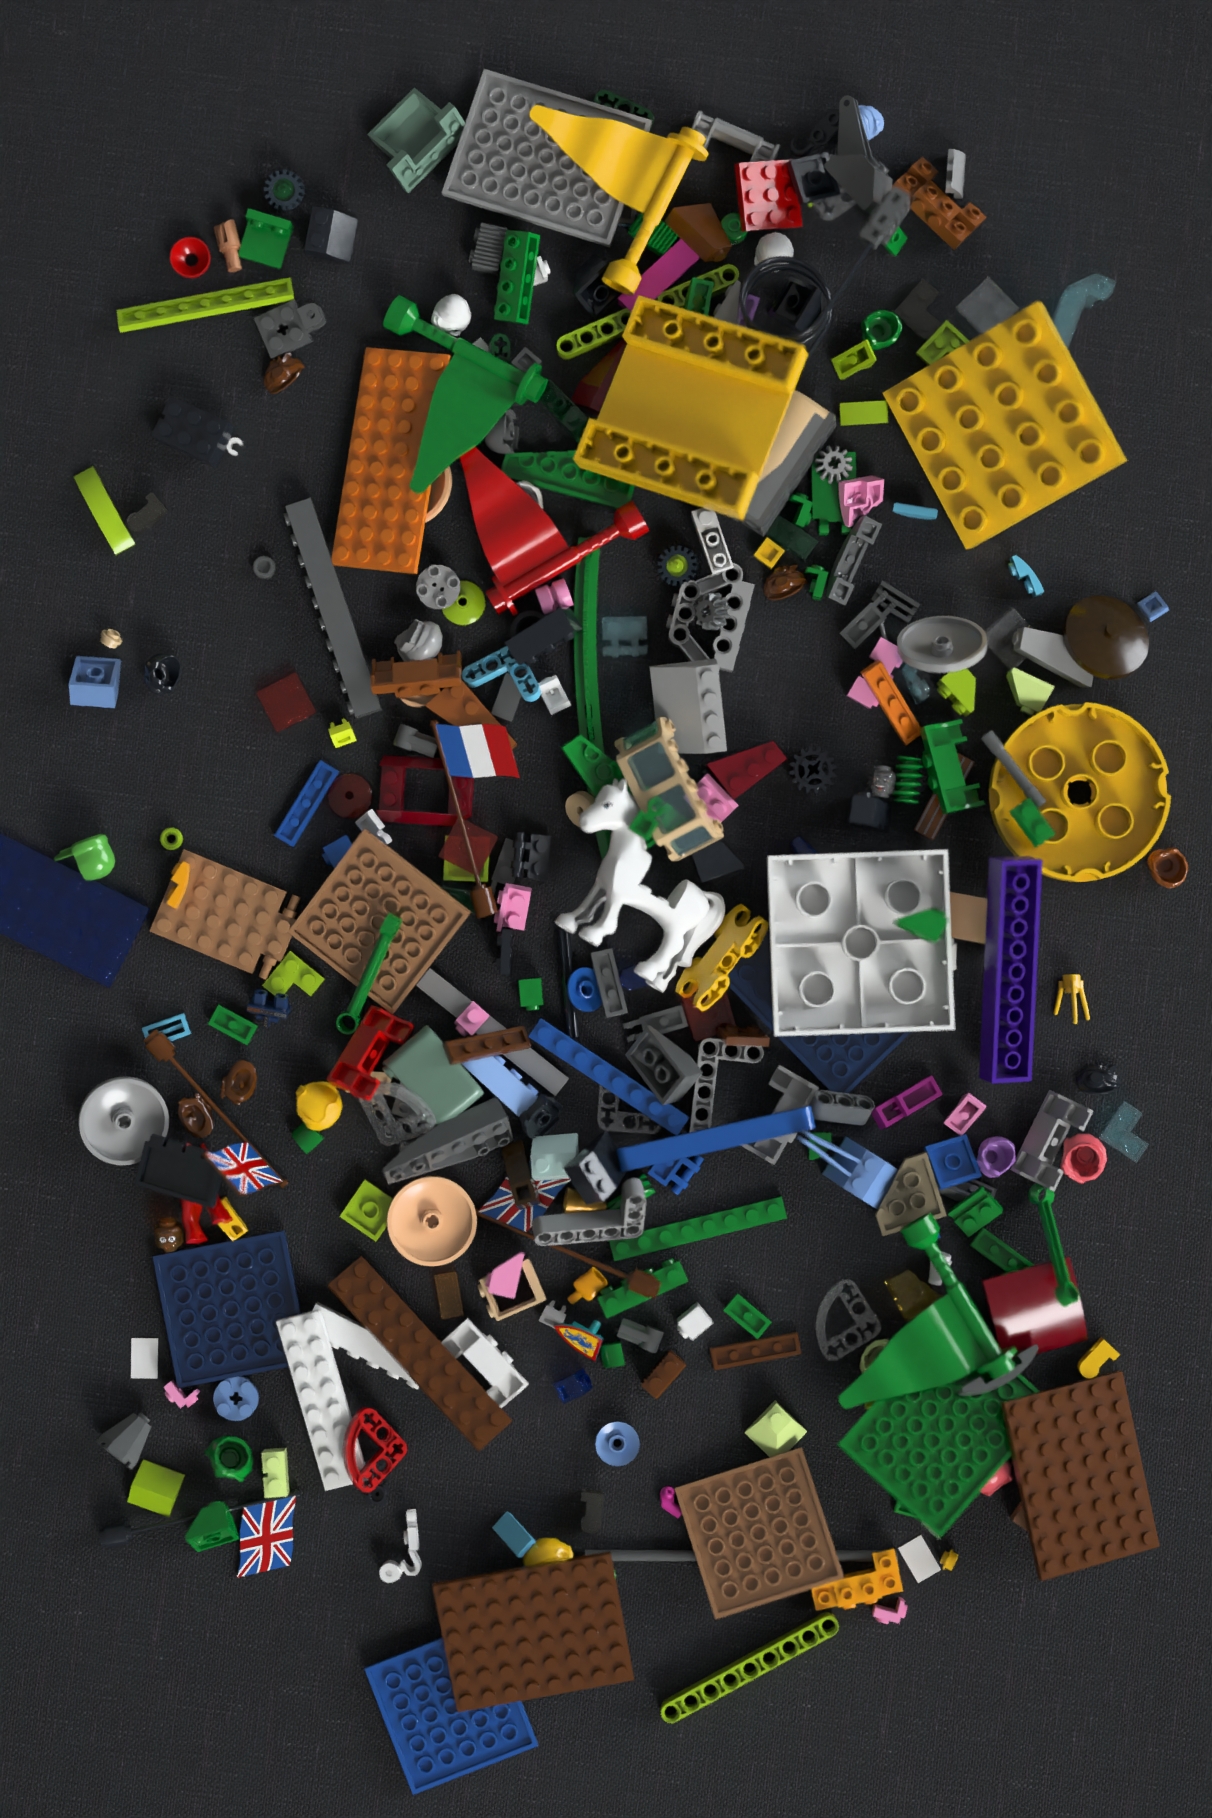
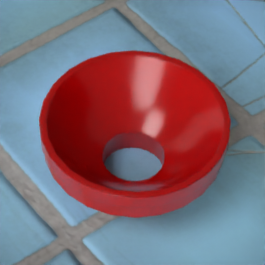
(186, 247)

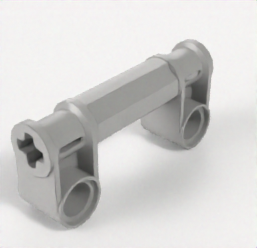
(735, 137)

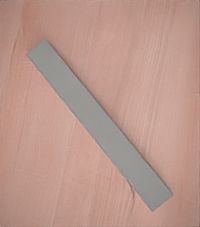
(525, 1059)

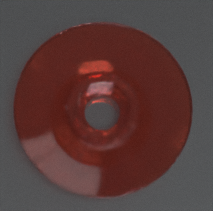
(358, 804)

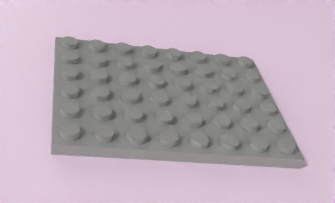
(520, 171)

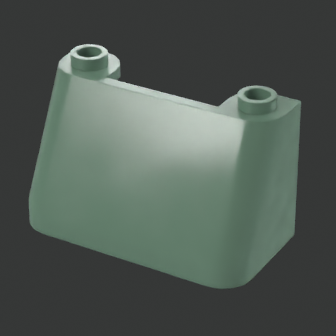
(427, 1072)

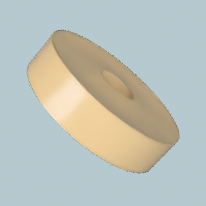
(575, 804)

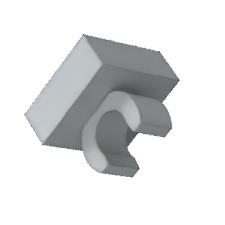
(552, 1316)

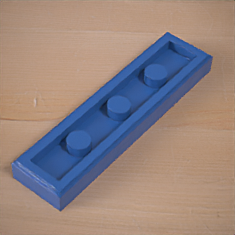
(306, 803)

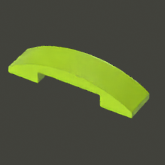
(104, 510)

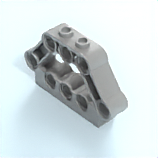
(711, 584)

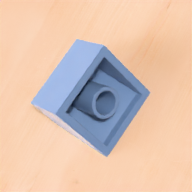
(95, 682)

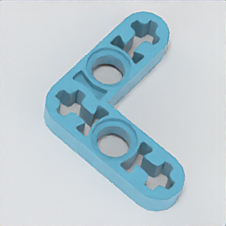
(510, 665)

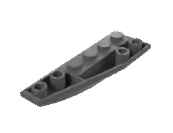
(453, 1142)

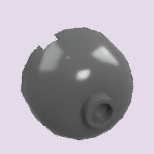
(504, 435)

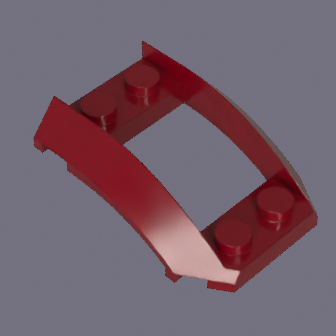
(393, 793)

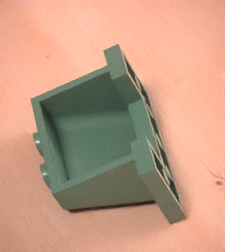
(417, 137)

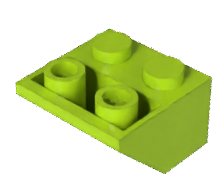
(960, 689)

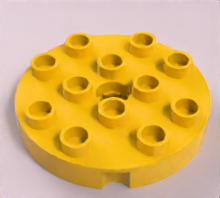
(1125, 784)

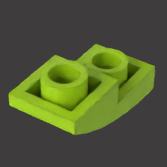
(863, 412)

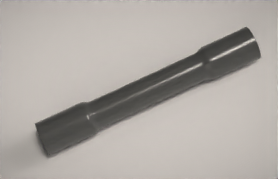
(998, 749)

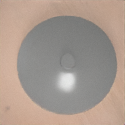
(942, 644)
(120, 1118)

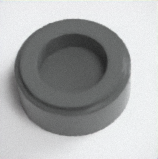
(264, 567)

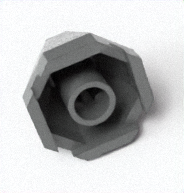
(127, 1438)

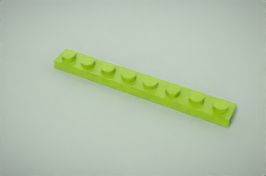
(205, 305)

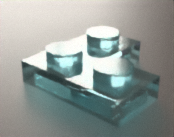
(1119, 1135)

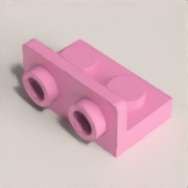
(718, 802)
(514, 907)

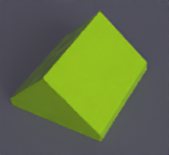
(155, 1488)

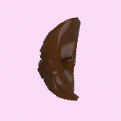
(282, 373)
(784, 582)
(239, 1082)
(196, 1116)

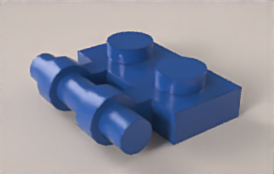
(666, 1171)

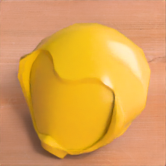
(318, 1105)
(547, 1550)

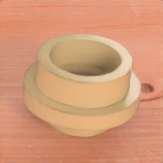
(110, 638)

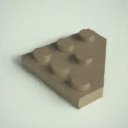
(910, 1195)

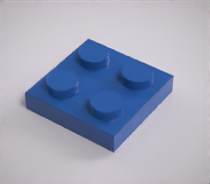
(952, 1162)

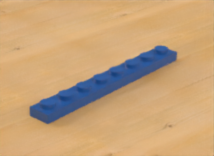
(608, 1076)

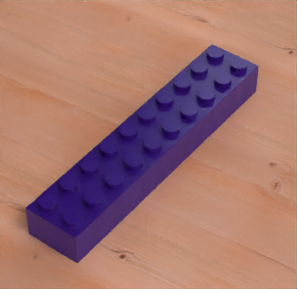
(1010, 969)

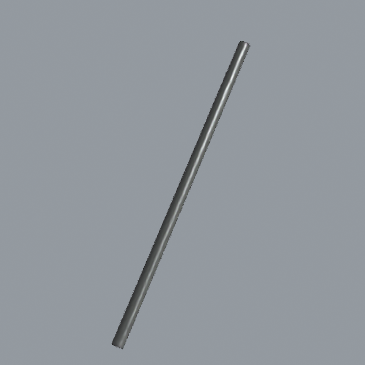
(689, 1555)

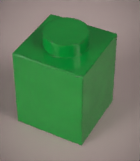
(531, 993)

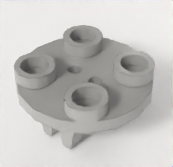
(443, 577)

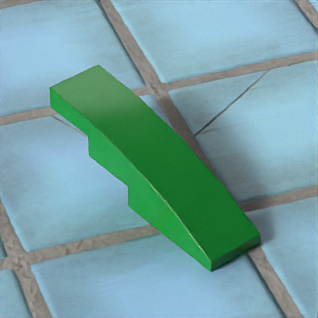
(699, 296)

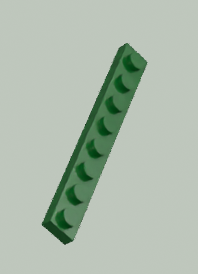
(700, 1228)

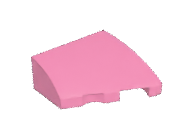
(859, 496)

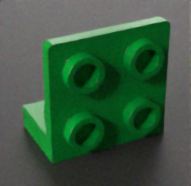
(265, 238)

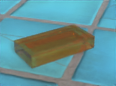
(449, 1295)

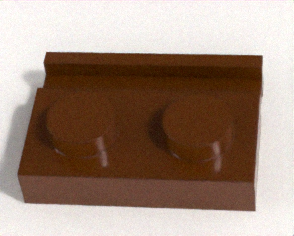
(743, 1036)

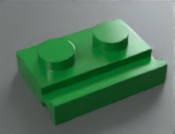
(975, 1211)

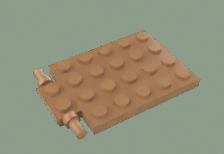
(228, 916)

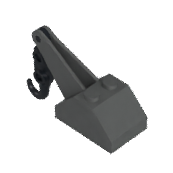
(854, 164)

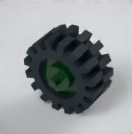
(284, 190)

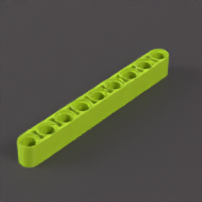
(614, 320)
(744, 1677)

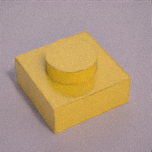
(769, 553)

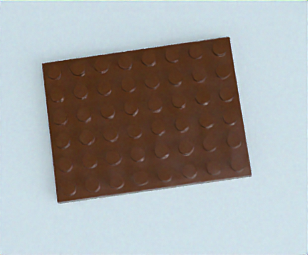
(1080, 1475)
(533, 1631)

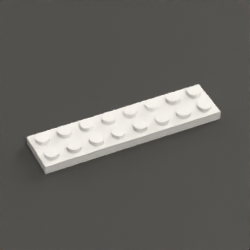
(319, 1393)

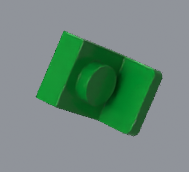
(817, 586)

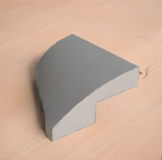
(955, 173)

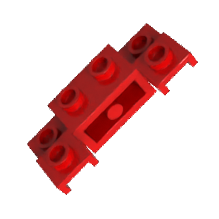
(364, 1051)

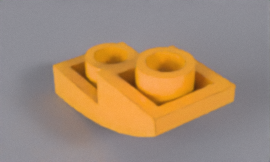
(181, 877)

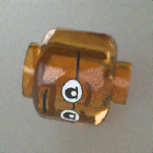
(168, 1234)

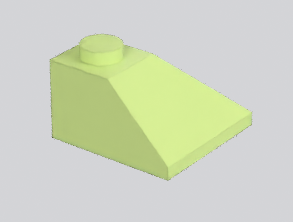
(1028, 691)
(775, 1430)

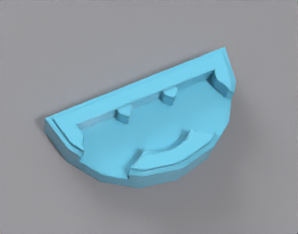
(915, 511)

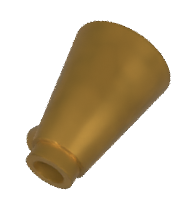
(575, 1204)

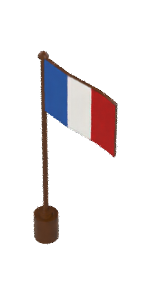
(475, 753)

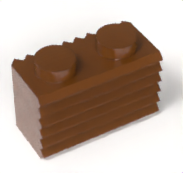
(663, 1374)

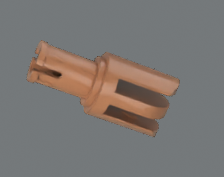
(229, 243)

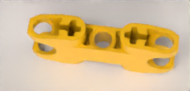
(710, 973)

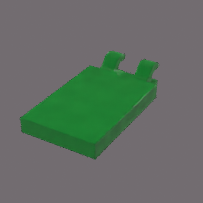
(826, 496)

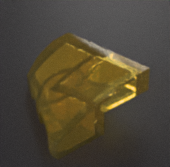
(911, 1294)

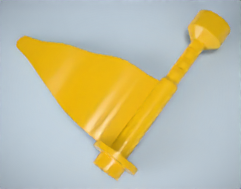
(629, 167)

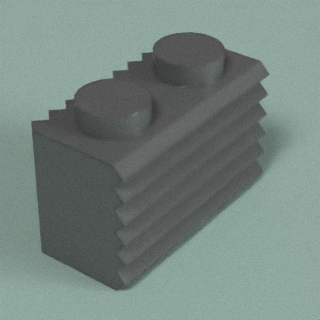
(488, 249)

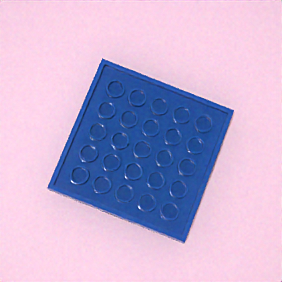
(424, 1721)

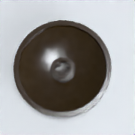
(1105, 637)

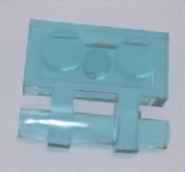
(624, 629)
(916, 687)

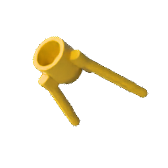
(1073, 985)

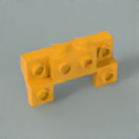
(861, 1585)

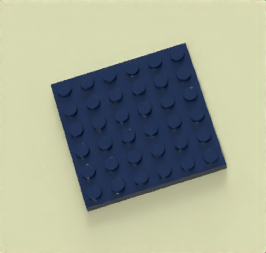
(225, 1307)

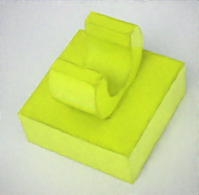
(342, 733)

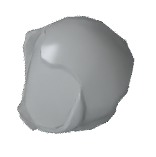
(419, 641)

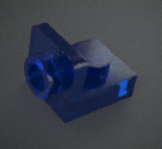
(631, 979)
(573, 1386)

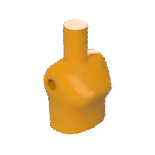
(588, 1285)

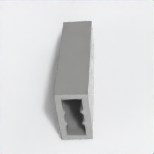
(1050, 652)

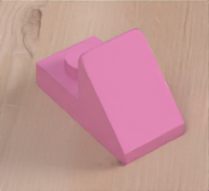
(964, 1114)

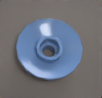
(617, 1455)

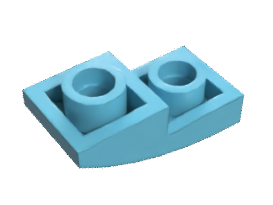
(1020, 569)

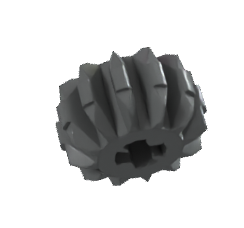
(712, 611)

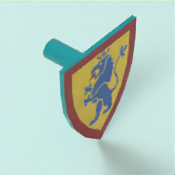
(582, 1338)

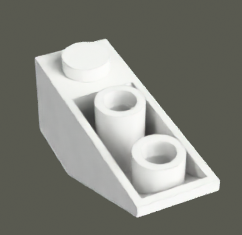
(712, 540)

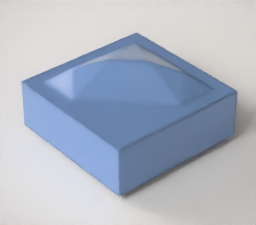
(1153, 606)

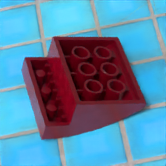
(1027, 1312)

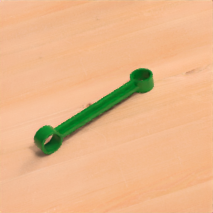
(387, 932)
(1065, 1292)

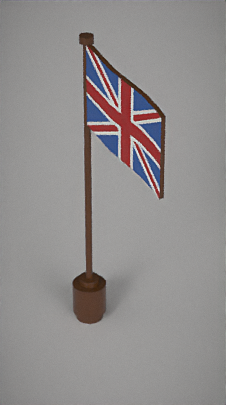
(238, 1163)
(502, 1211)

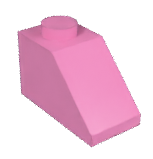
(505, 1277)

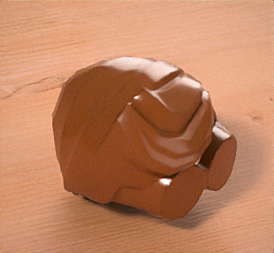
(1168, 867)

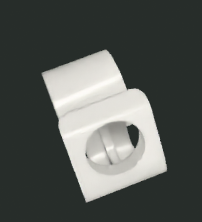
(391, 1570)

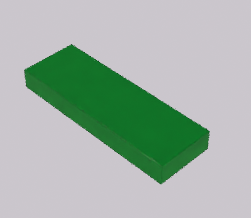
(998, 1251)

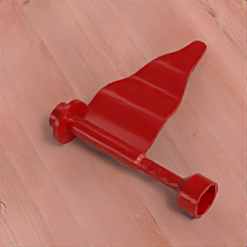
(522, 538)

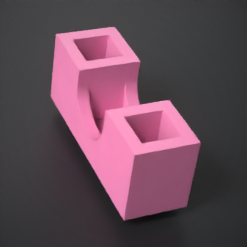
(890, 658)

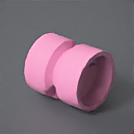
(554, 596)

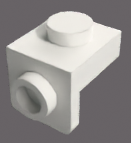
(553, 694)

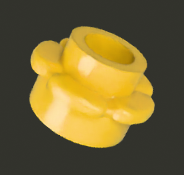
(949, 1560)

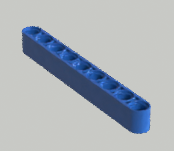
(715, 1138)

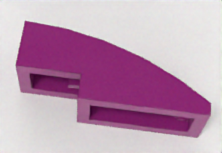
(906, 1102)

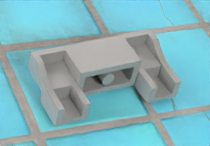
(796, 1094)

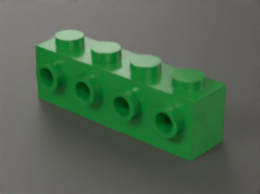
(516, 277)
(620, 1298)

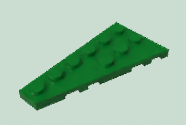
(561, 474)
(594, 767)

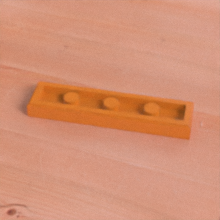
(891, 702)

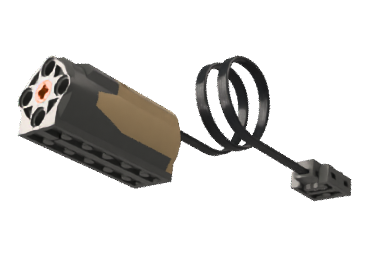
(806, 423)

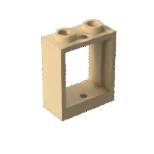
(536, 1287)

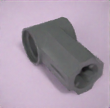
(412, 739)
(645, 1336)

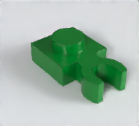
(645, 823)

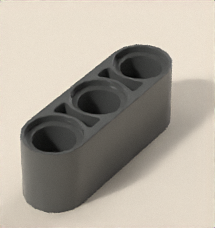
(841, 1107)

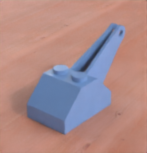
(855, 1169)

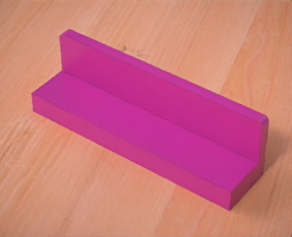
(662, 274)

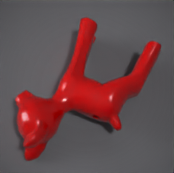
(191, 1214)

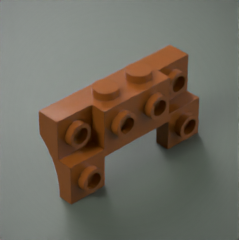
(936, 207)
(416, 677)

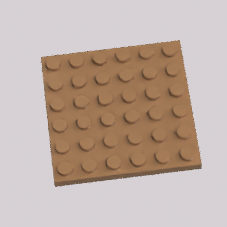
(352, 905)
(759, 1533)

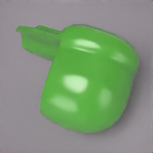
(92, 856)

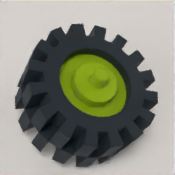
(678, 565)

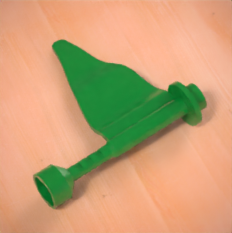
(467, 396)
(938, 1343)

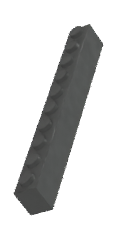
(333, 607)

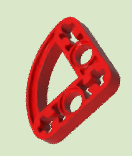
(385, 1447)

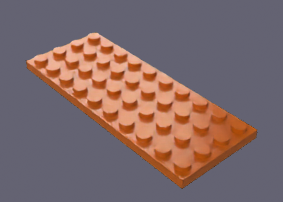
(378, 512)

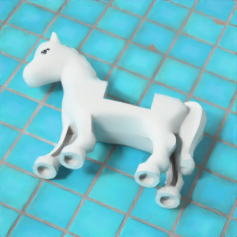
(684, 916)

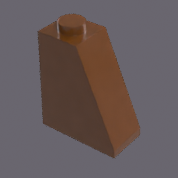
(700, 231)

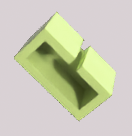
(276, 1465)

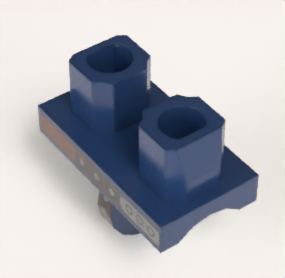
(269, 1010)

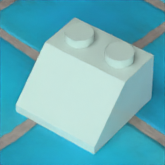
(551, 1155)

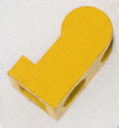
(235, 1228)
(1095, 1357)

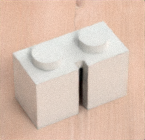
(693, 1321)

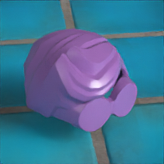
(995, 1156)

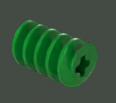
(907, 779)

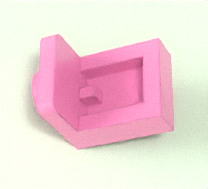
(471, 1020)
(176, 1394)
(886, 1614)

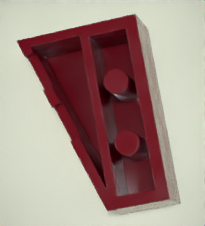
(746, 768)

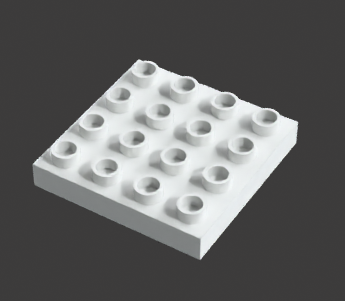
(839, 955)

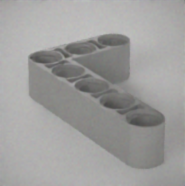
(709, 1081)
(595, 1225)

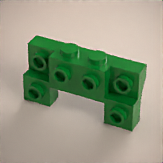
(945, 769)

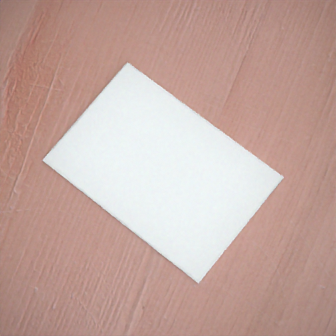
(144, 1358)
(919, 1559)

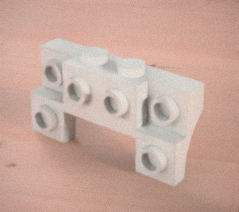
(488, 1360)

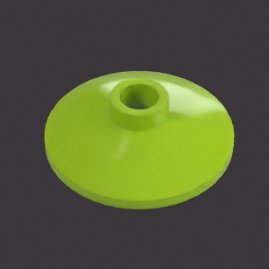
(472, 610)

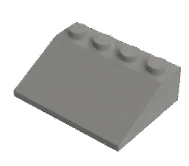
(692, 700)

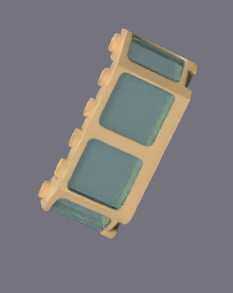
(657, 773)

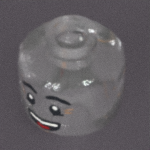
(881, 782)

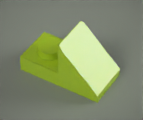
(854, 359)

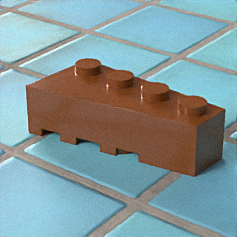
(462, 708)

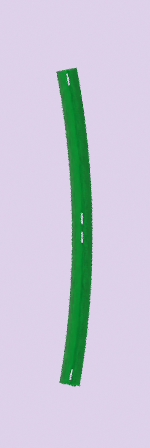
(586, 662)

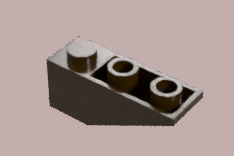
(520, 1175)

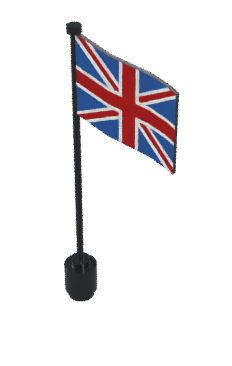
(264, 1533)

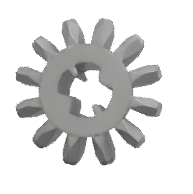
(824, 463)

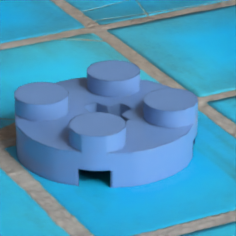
(244, 1408)

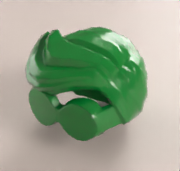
(881, 329)

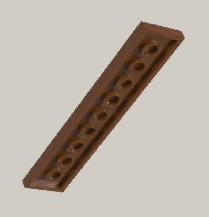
(419, 1353)

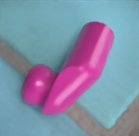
(668, 1503)

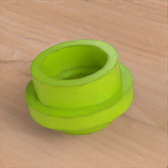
(164, 838)

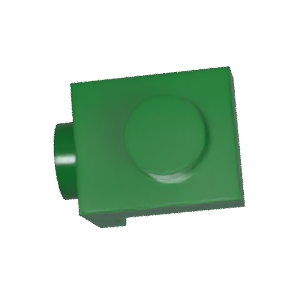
(803, 513)

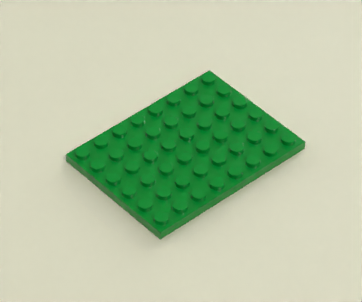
(935, 1446)

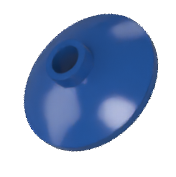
(590, 998)

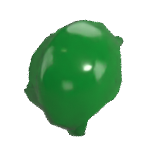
(230, 1457)

